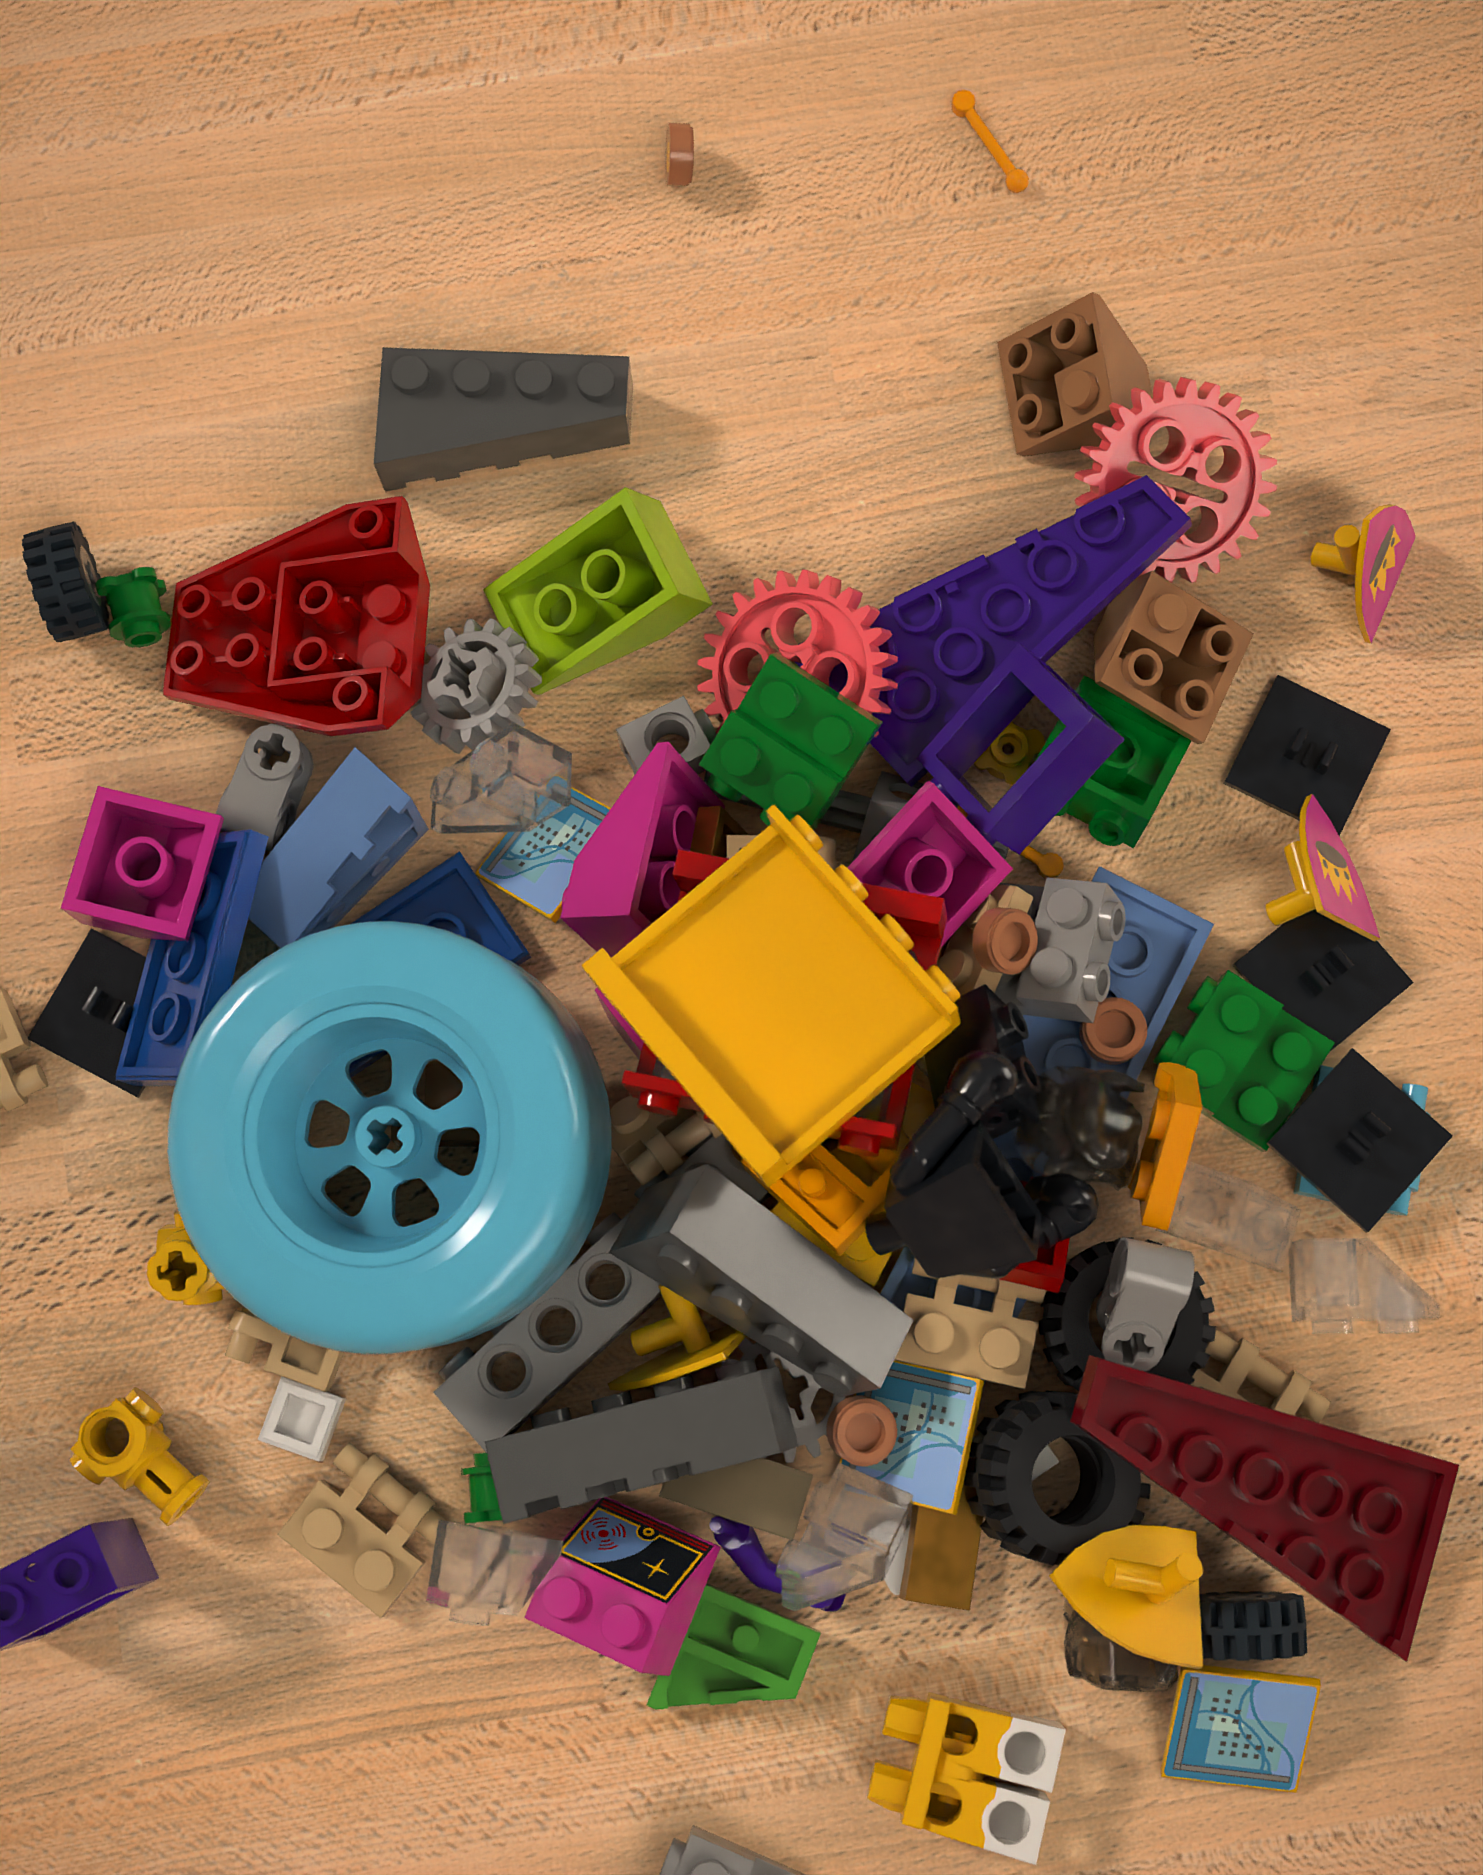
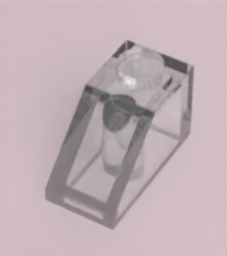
(487, 1569)

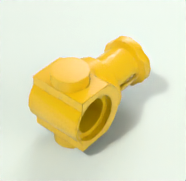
(178, 1270)
(144, 1460)

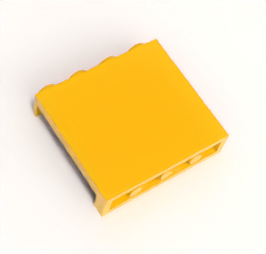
(778, 996)

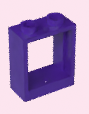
(1054, 774)
(71, 1580)

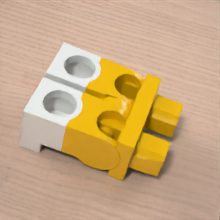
(947, 1782)

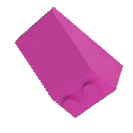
(627, 865)

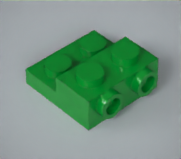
(789, 743)
(1133, 778)
(1246, 1057)

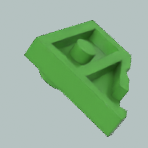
(736, 1655)

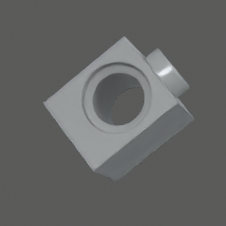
(675, 717)

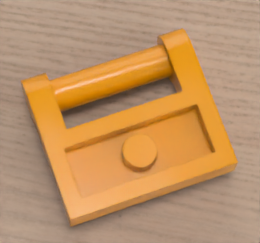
(1166, 1144)
(830, 1196)

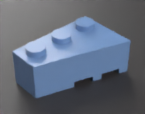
(334, 852)

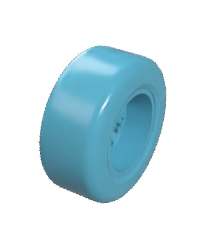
(257, 1185)

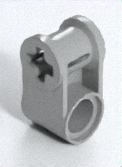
(265, 795)
(1142, 1301)

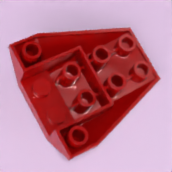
(309, 625)

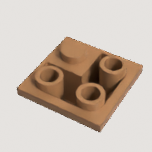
(1067, 375)
(1168, 654)

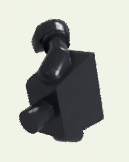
(959, 1197)

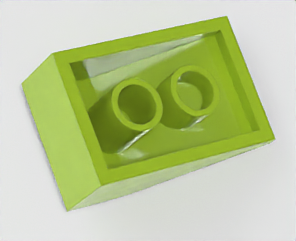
(600, 589)

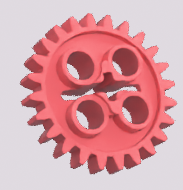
(1195, 426)
(836, 636)

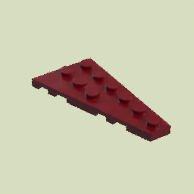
(1311, 1500)

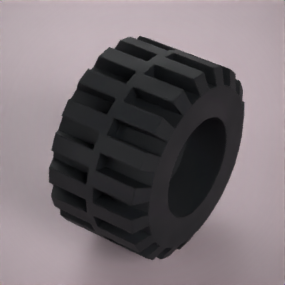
(1068, 1331)
(1003, 1480)

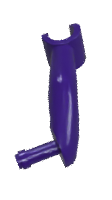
(746, 1551)

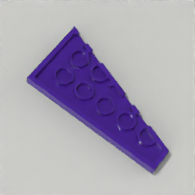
(1028, 594)

